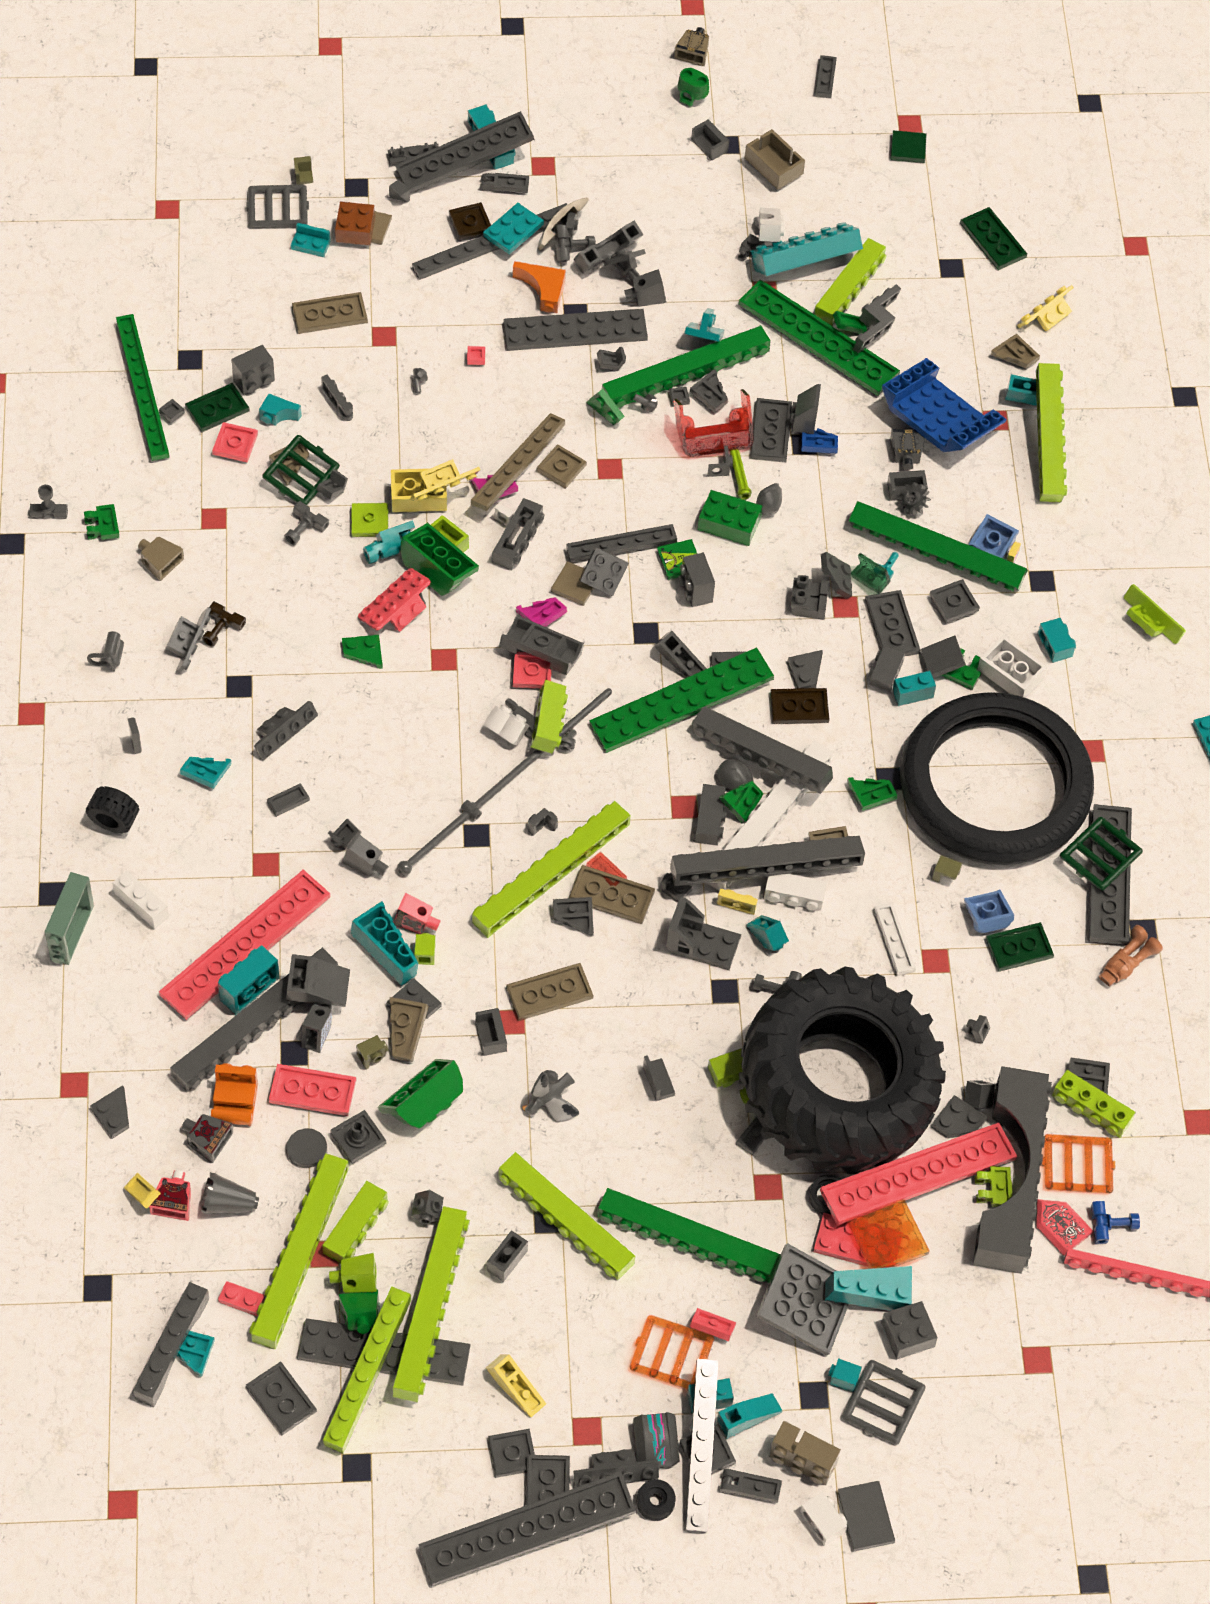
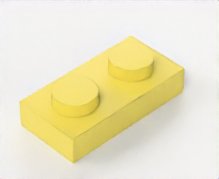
(737, 901)

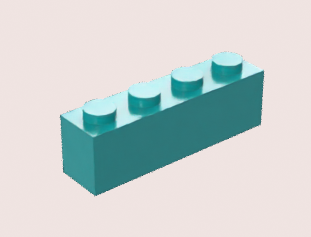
(481, 117)

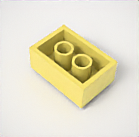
(408, 482)

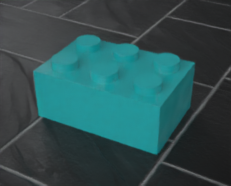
(248, 979)

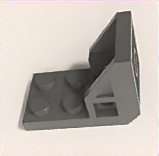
(700, 941)

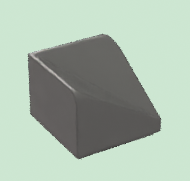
(399, 191)

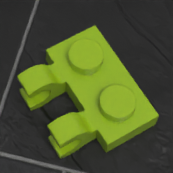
(1000, 1186)

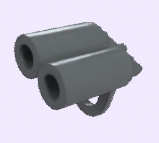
(112, 652)

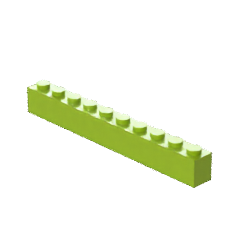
(550, 869)
(300, 1251)
(430, 1304)

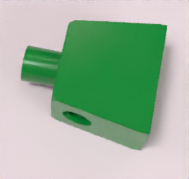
(360, 1310)

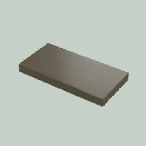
(329, 312)
(625, 900)
(549, 991)

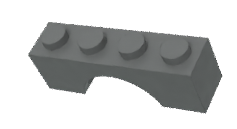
(605, 249)

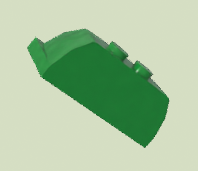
(436, 559)
(425, 1094)

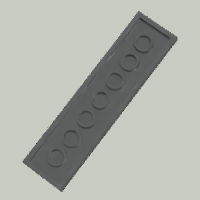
(465, 152)
(575, 329)
(1111, 906)
(337, 1346)

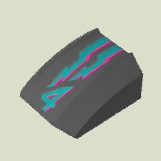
(656, 1438)

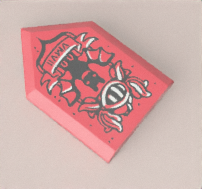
(1061, 1224)

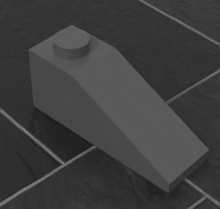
(679, 654)

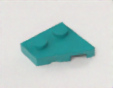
(205, 770)

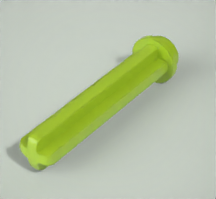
(744, 491)

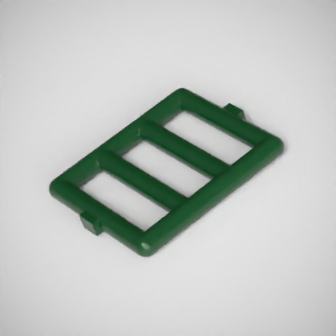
(288, 451)
(1112, 873)

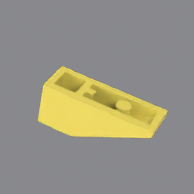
(516, 1384)

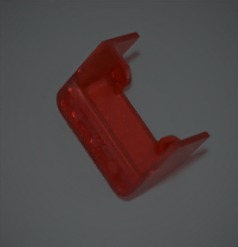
(713, 438)

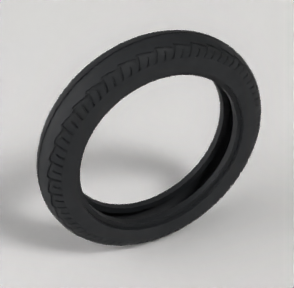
(980, 843)

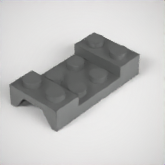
(542, 643)

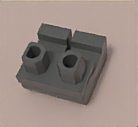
(809, 597)

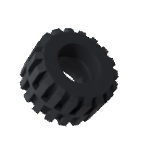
(112, 809)

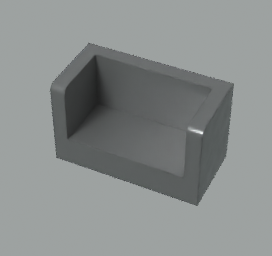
(710, 139)
(898, 480)
(491, 1031)

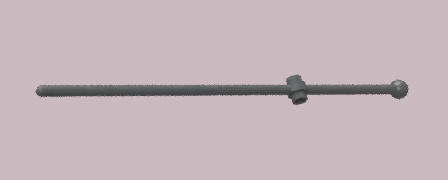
(471, 810)

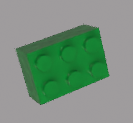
(730, 517)

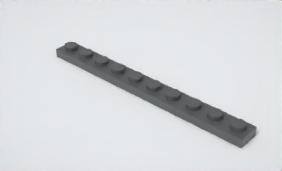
(470, 250)

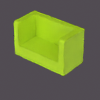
(452, 533)

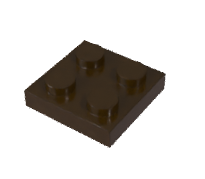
(469, 220)

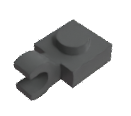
(748, 245)

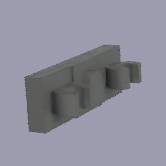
(402, 154)

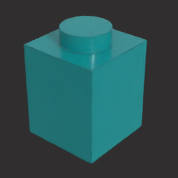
(844, 1375)

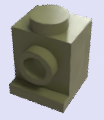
(371, 1051)

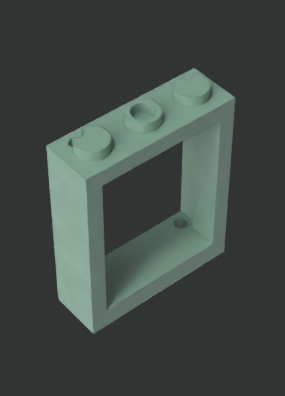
(69, 918)

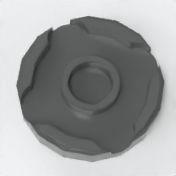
(306, 1147)

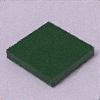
(908, 146)

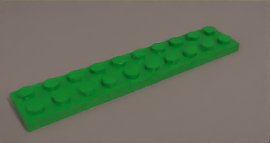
(817, 337)
(681, 700)

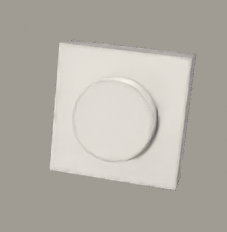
(503, 514)

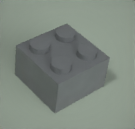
(253, 369)
(697, 579)
(909, 1330)

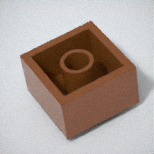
(355, 223)

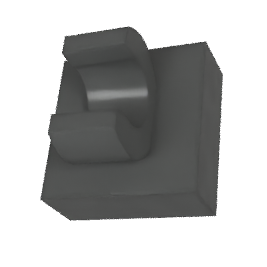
(979, 1028)

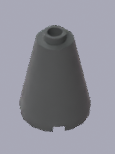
(227, 1196)

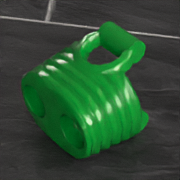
(693, 83)

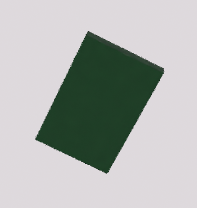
(217, 407)
(1019, 947)

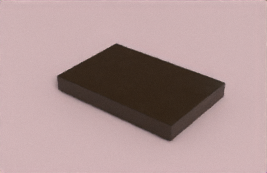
(799, 706)

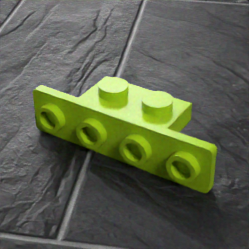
(1151, 616)

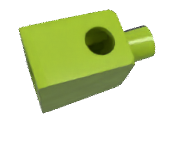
(356, 1274)

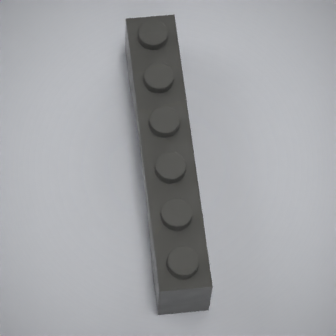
(159, 1365)

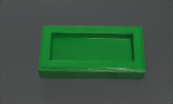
(849, 322)

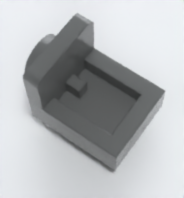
(572, 224)
(611, 360)
(334, 485)
(539, 820)
(344, 834)

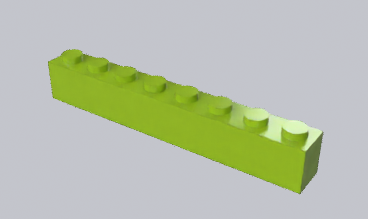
(1050, 433)
(566, 1216)
(367, 1370)

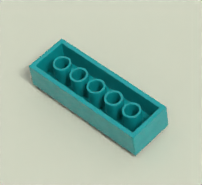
(806, 249)

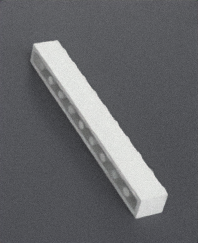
(772, 810)

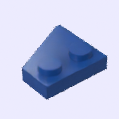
(820, 442)

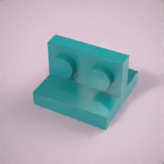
(705, 329)

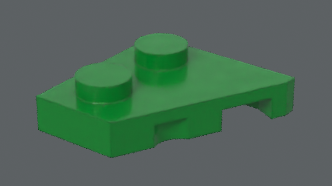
(363, 649)

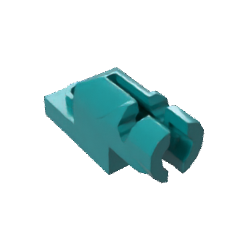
(388, 542)

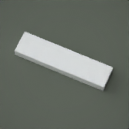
(894, 939)

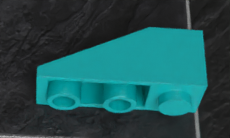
(747, 1414)

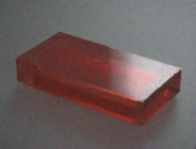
(603, 864)

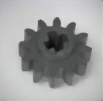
(911, 505)

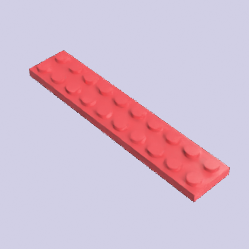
(262, 927)
(918, 1173)

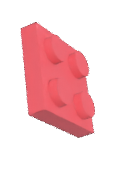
(235, 442)
(530, 671)

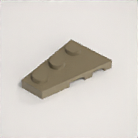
(407, 1025)

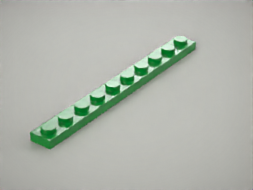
(142, 387)

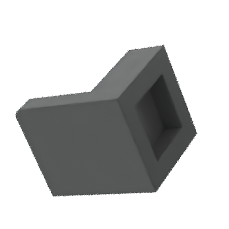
(979, 1093)

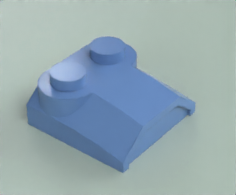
(994, 536)
(989, 911)

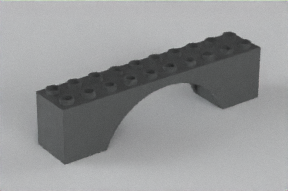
(1007, 1230)

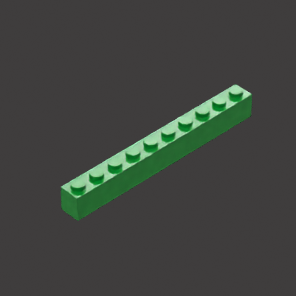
(688, 366)
(938, 545)
(688, 1235)

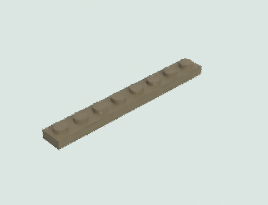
(518, 462)

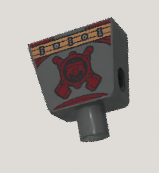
(208, 1135)

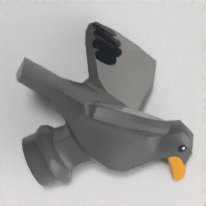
(548, 1092)

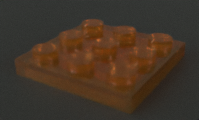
(889, 1236)

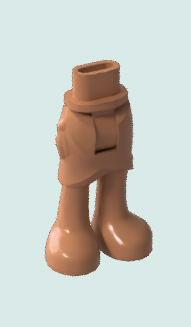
(1121, 964)

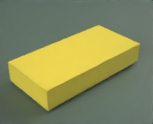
(142, 1190)

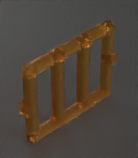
(1088, 1141)
(669, 1328)

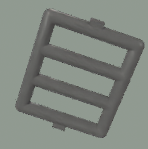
(269, 222)
(902, 1422)

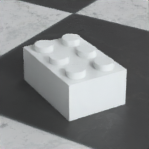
(1012, 667)

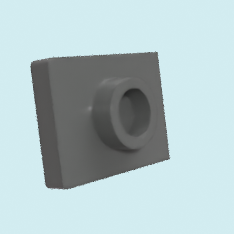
(728, 461)

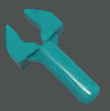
(889, 564)

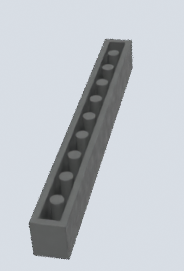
(767, 860)
(237, 1033)

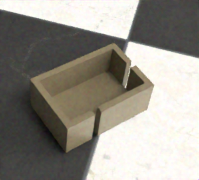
(774, 159)
(808, 1457)

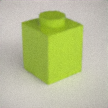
(425, 948)

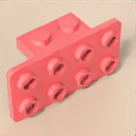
(398, 603)

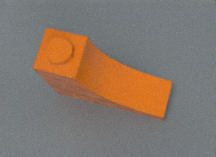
(545, 280)

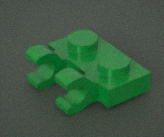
(107, 522)
(965, 675)

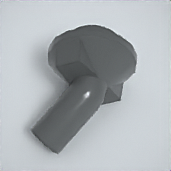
(419, 376)
(649, 402)
(567, 741)

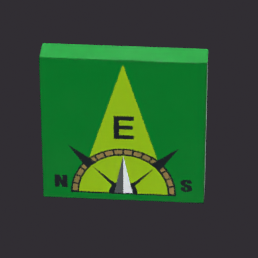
(672, 555)

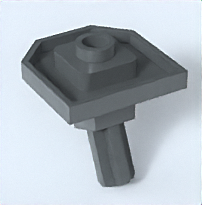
(625, 262)

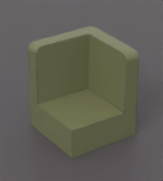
(303, 170)
(946, 867)

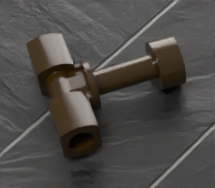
(223, 619)

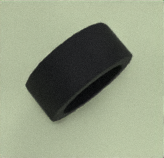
(823, 1180)

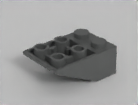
(317, 981)

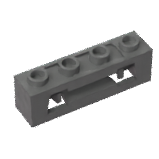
(532, 515)

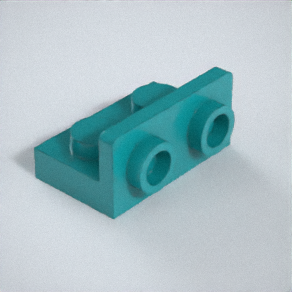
(311, 240)

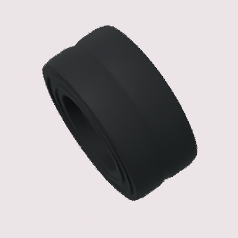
(659, 1488)

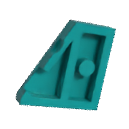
(196, 1351)

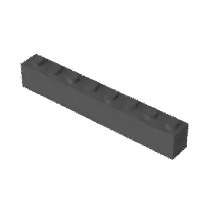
(762, 750)

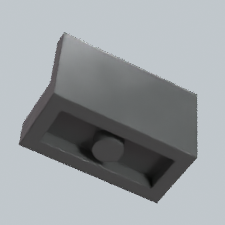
(658, 1078)

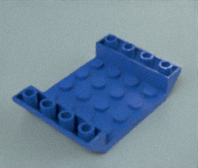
(937, 410)

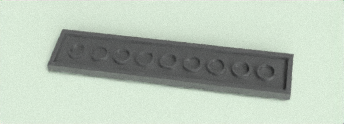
(527, 1528)

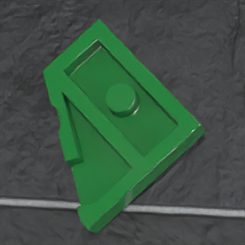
(605, 407)
(872, 792)
(742, 800)

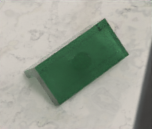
(871, 574)

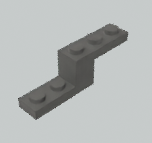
(876, 318)

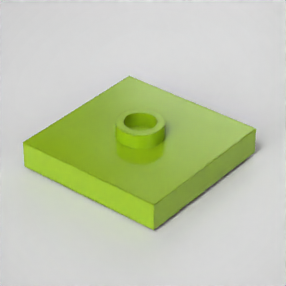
(369, 519)

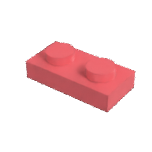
(241, 1298)
(713, 1324)

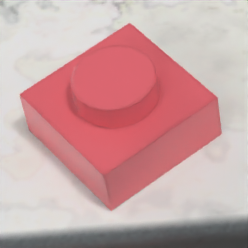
(476, 355)

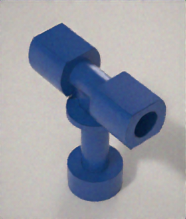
(1105, 1222)

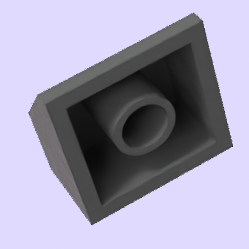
(805, 410)

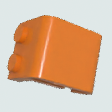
(235, 1094)

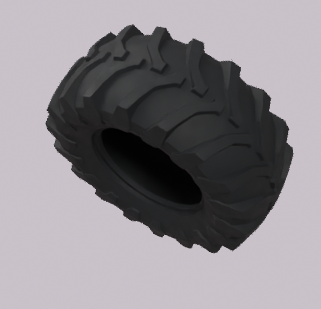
(819, 1125)

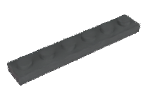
(623, 542)

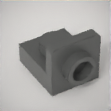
(673, 891)

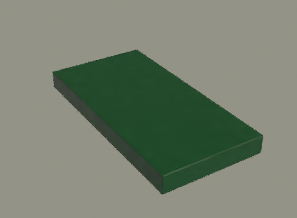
(993, 238)

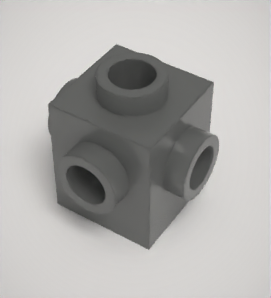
(427, 1206)

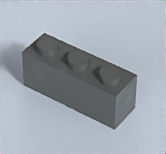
(710, 815)

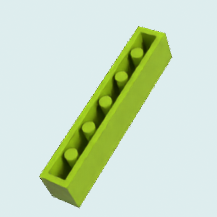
(851, 280)

